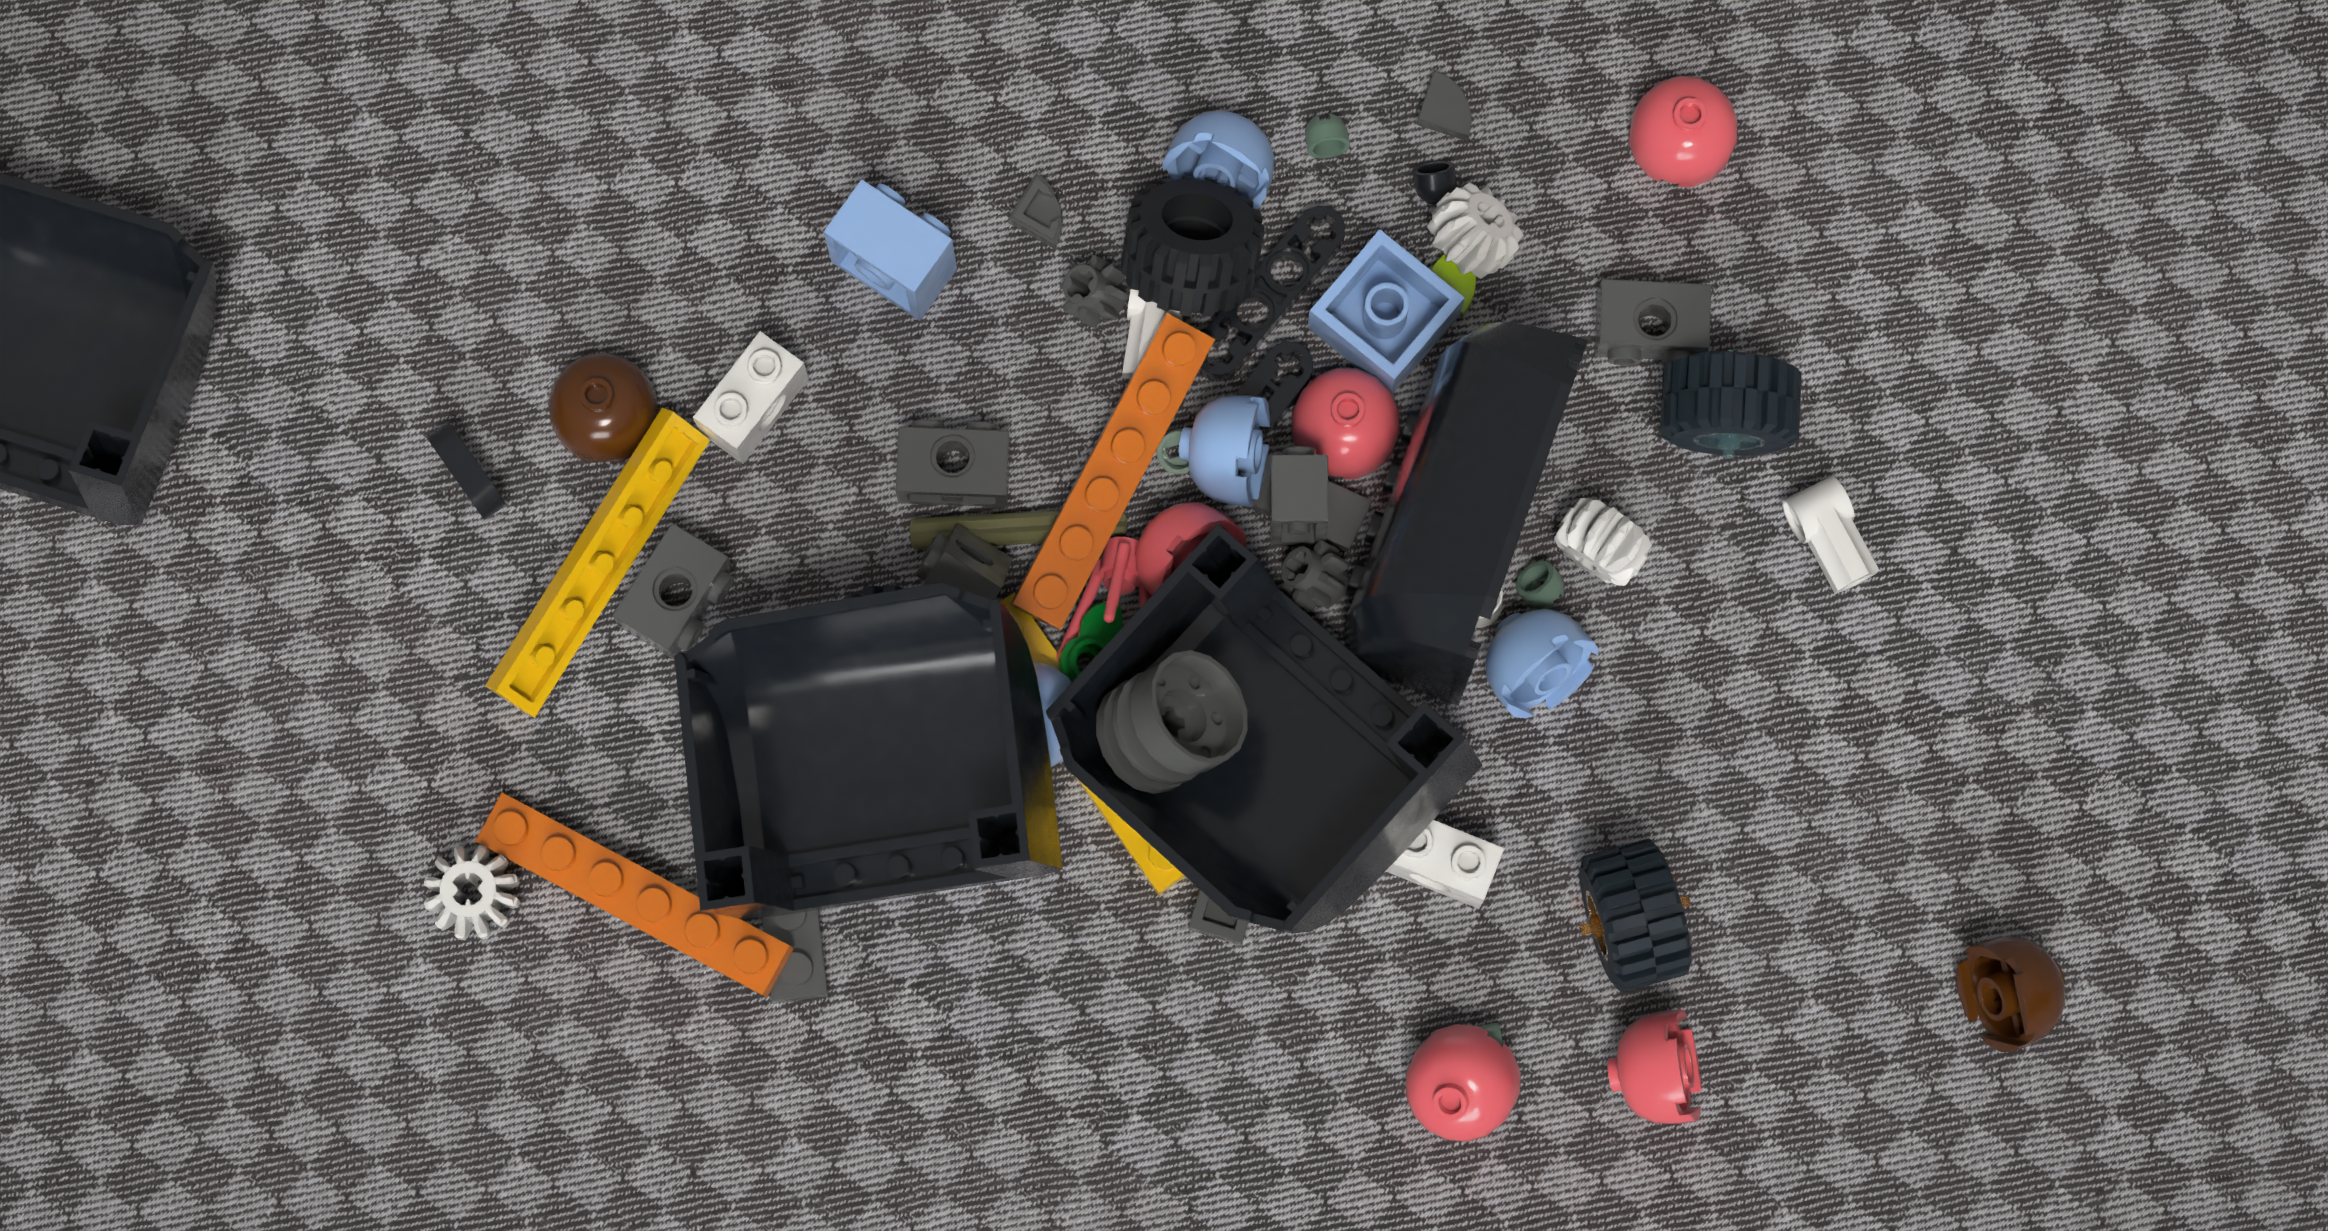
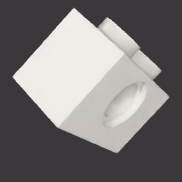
(751, 397)
(1450, 863)

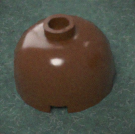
(602, 407)
(2012, 990)

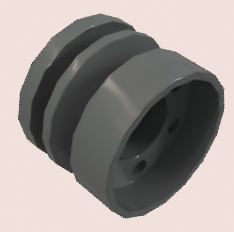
(1171, 722)

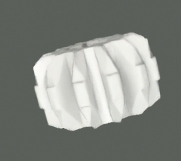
(1475, 230)
(1602, 541)
(452, 896)

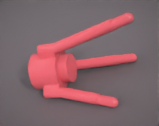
(1118, 575)

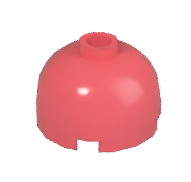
(1683, 131)
(1349, 420)
(1173, 536)
(1657, 1068)
(1462, 1083)

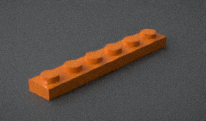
(1112, 472)
(633, 894)

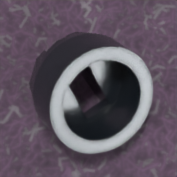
(1434, 180)

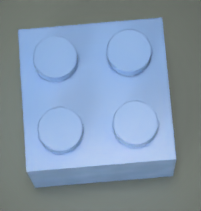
(891, 248)
(1385, 311)

